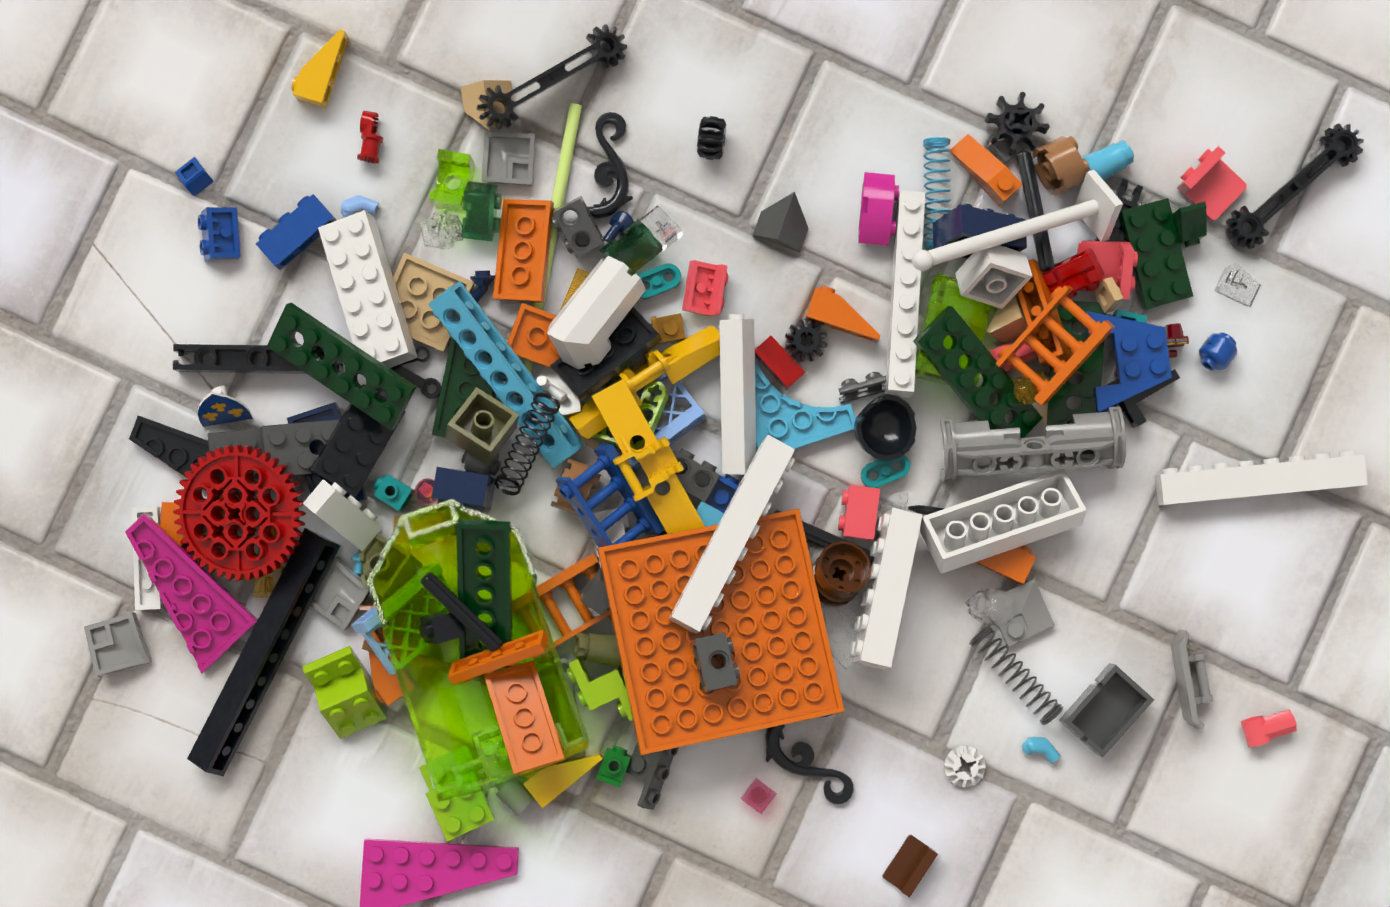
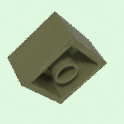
(482, 426)

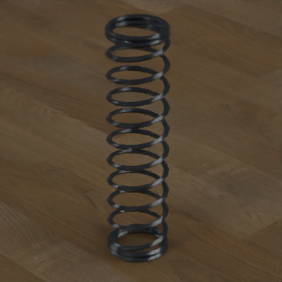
(503, 476)

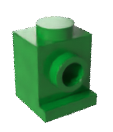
(610, 776)

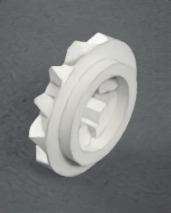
(953, 762)

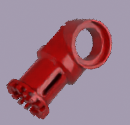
(370, 142)

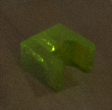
(452, 166)

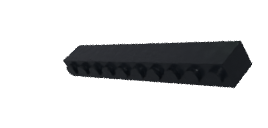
(263, 653)

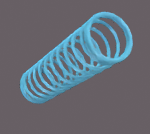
(934, 142)

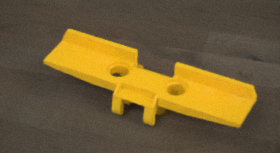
(675, 362)
(656, 458)

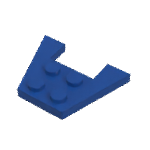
(1139, 359)

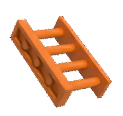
(1080, 350)
(566, 580)

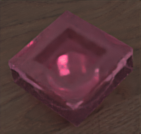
(758, 795)

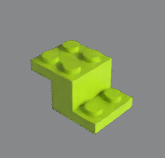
(600, 689)
(344, 692)
(458, 814)

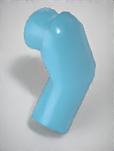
(1041, 745)

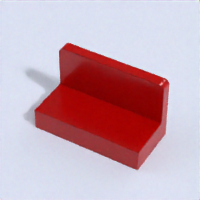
(778, 362)

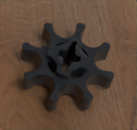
(1017, 114)

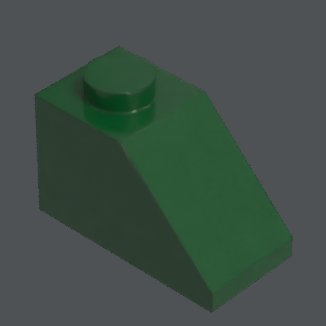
(1191, 224)

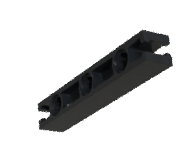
(237, 359)

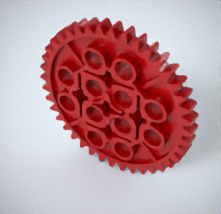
(195, 511)

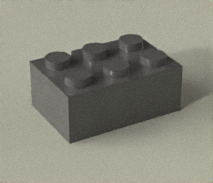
(1106, 710)

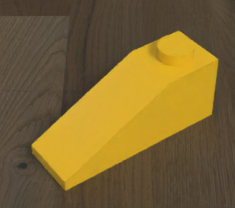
(319, 74)
(553, 780)

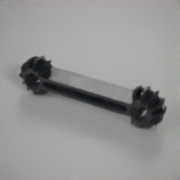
(552, 76)
(1295, 185)

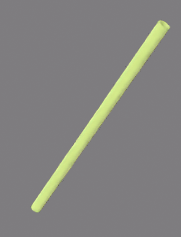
(560, 190)

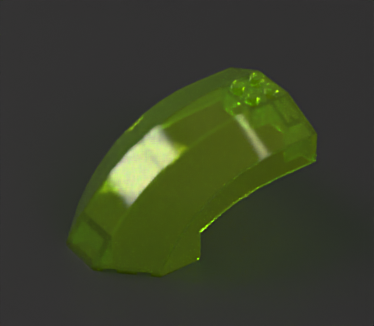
(457, 721)

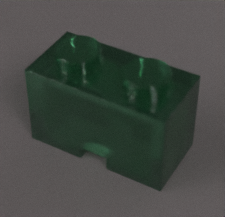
(481, 207)
(634, 248)

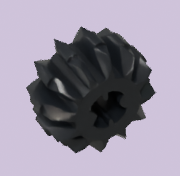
(711, 137)
(815, 341)

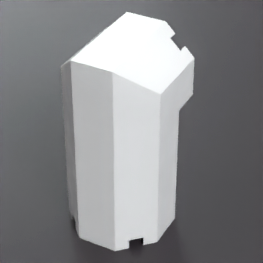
(594, 312)

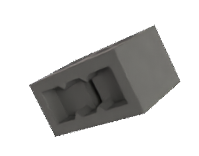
(584, 224)
(694, 468)

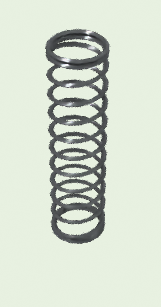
(1051, 714)

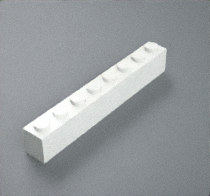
(904, 295)
(1262, 479)
(731, 535)

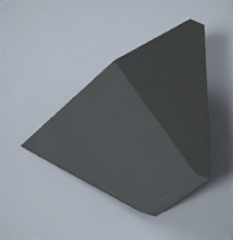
(783, 224)

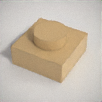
(1108, 295)

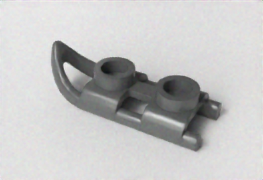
(851, 386)

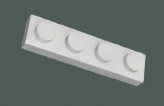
(145, 591)

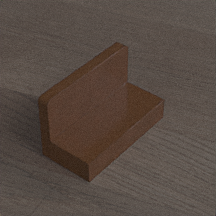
(909, 865)

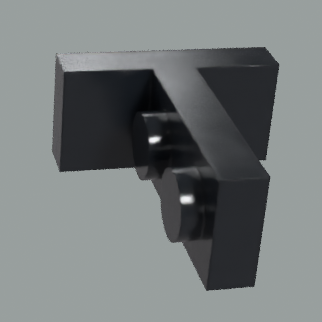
(1130, 407)

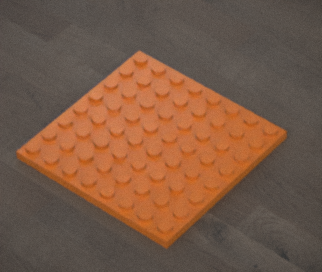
(765, 610)

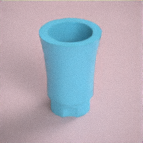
(1110, 159)

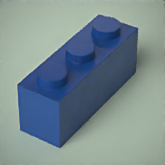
(294, 231)

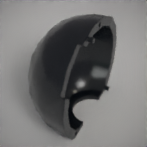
(886, 427)

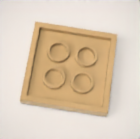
(417, 286)

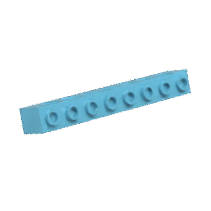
(503, 361)

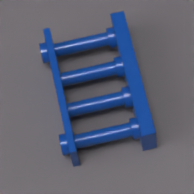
(647, 518)

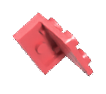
(1212, 183)
(1116, 261)

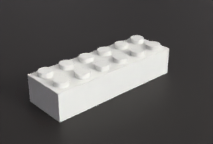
(367, 289)
(1002, 520)
(886, 589)

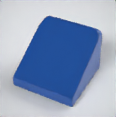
(194, 176)

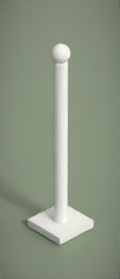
(1094, 204)

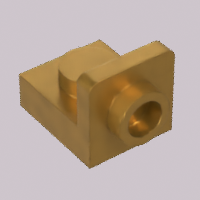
(669, 328)

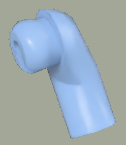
(356, 203)

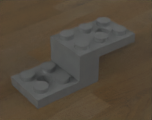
(283, 441)

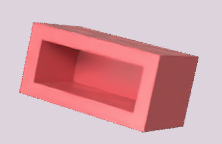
(860, 512)

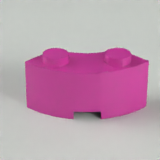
(877, 209)

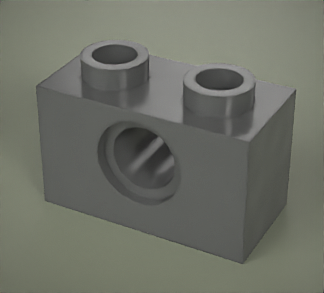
(712, 678)

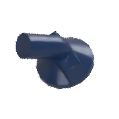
(618, 223)
(482, 280)

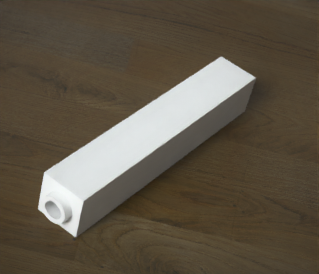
(737, 393)

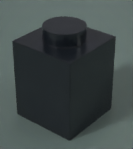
(440, 627)

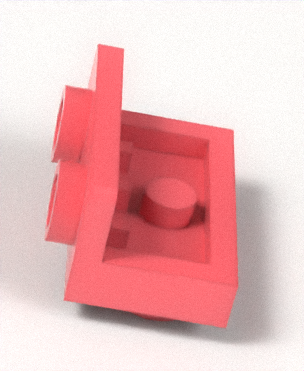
(705, 288)

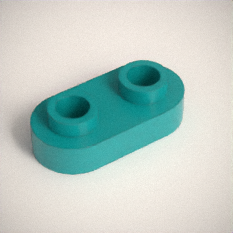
(655, 279)
(885, 471)

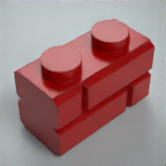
(1077, 271)

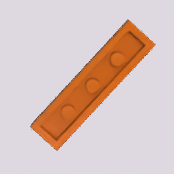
(506, 655)

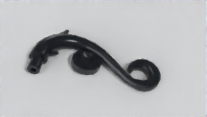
(615, 166)
(803, 767)

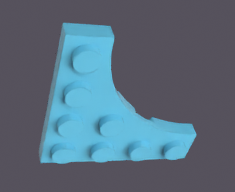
(793, 421)

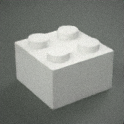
(993, 275)

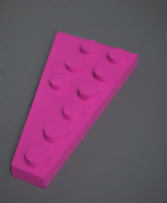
(194, 599)
(414, 871)

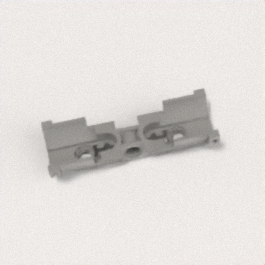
(969, 441)

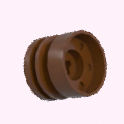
(848, 566)

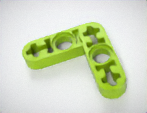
(646, 397)

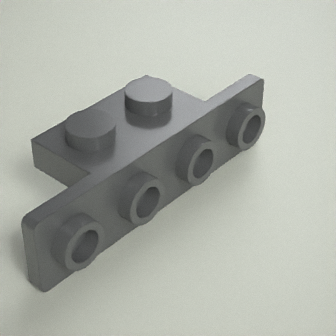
(652, 769)

